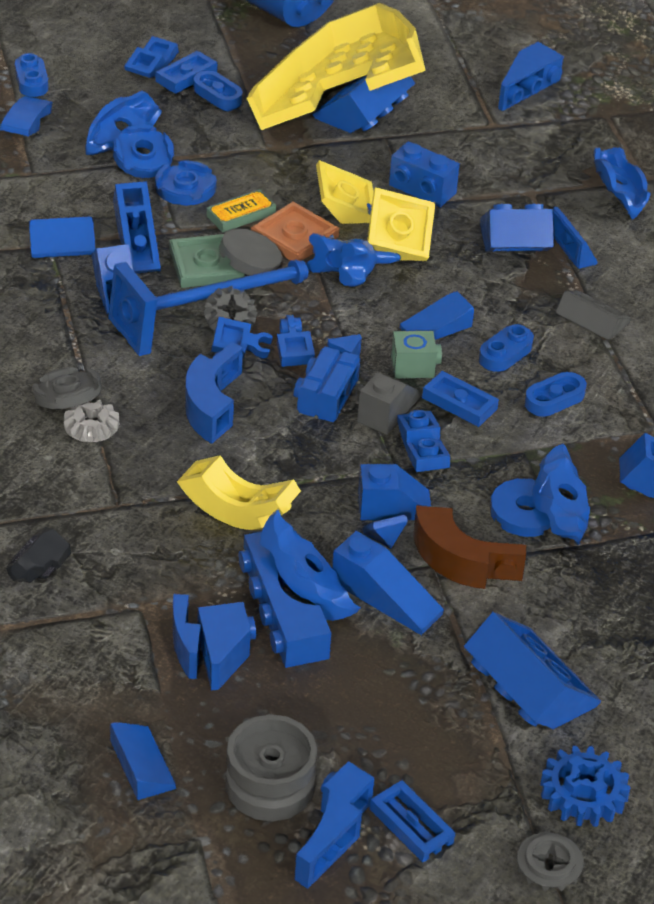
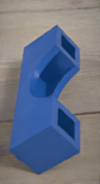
(296, 628)

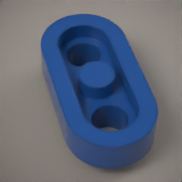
(31, 75)
(218, 90)
(506, 348)
(555, 394)

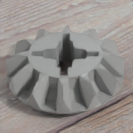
(89, 429)

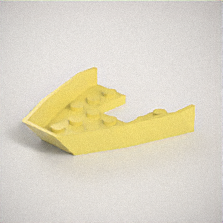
(363, 43)

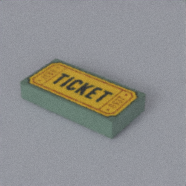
(241, 210)

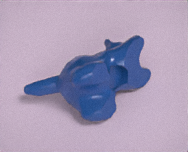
(351, 258)

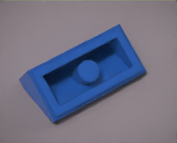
(62, 237)
(571, 241)
(141, 759)

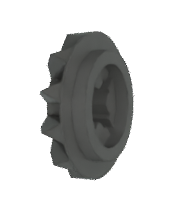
(220, 299)
(566, 857)

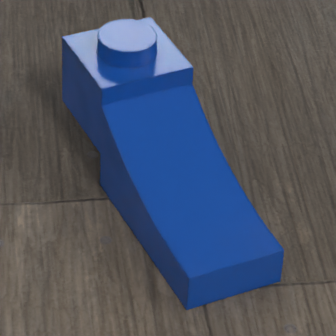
(344, 800)

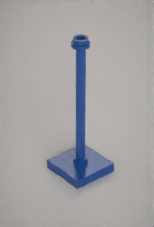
(135, 306)

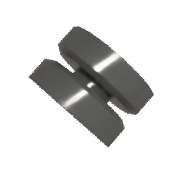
(271, 767)

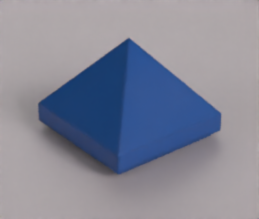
(386, 530)

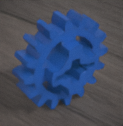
(585, 786)

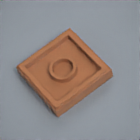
(291, 230)

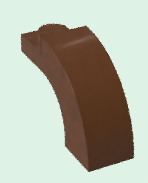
(461, 556)

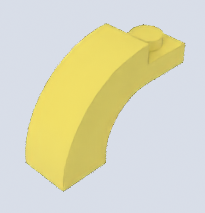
(233, 499)

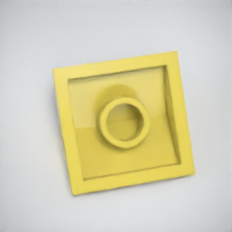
(344, 193)
(401, 225)

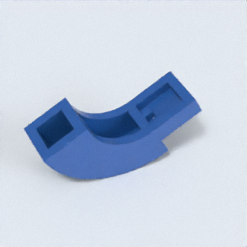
(205, 405)

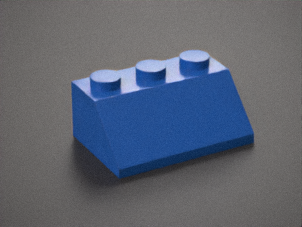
(358, 106)
(529, 673)

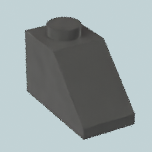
(384, 400)

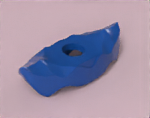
(131, 110)
(614, 166)
(566, 516)
(306, 569)

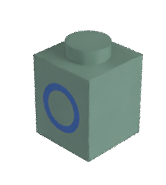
(415, 354)

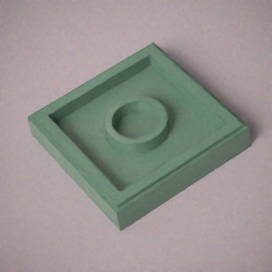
(200, 261)

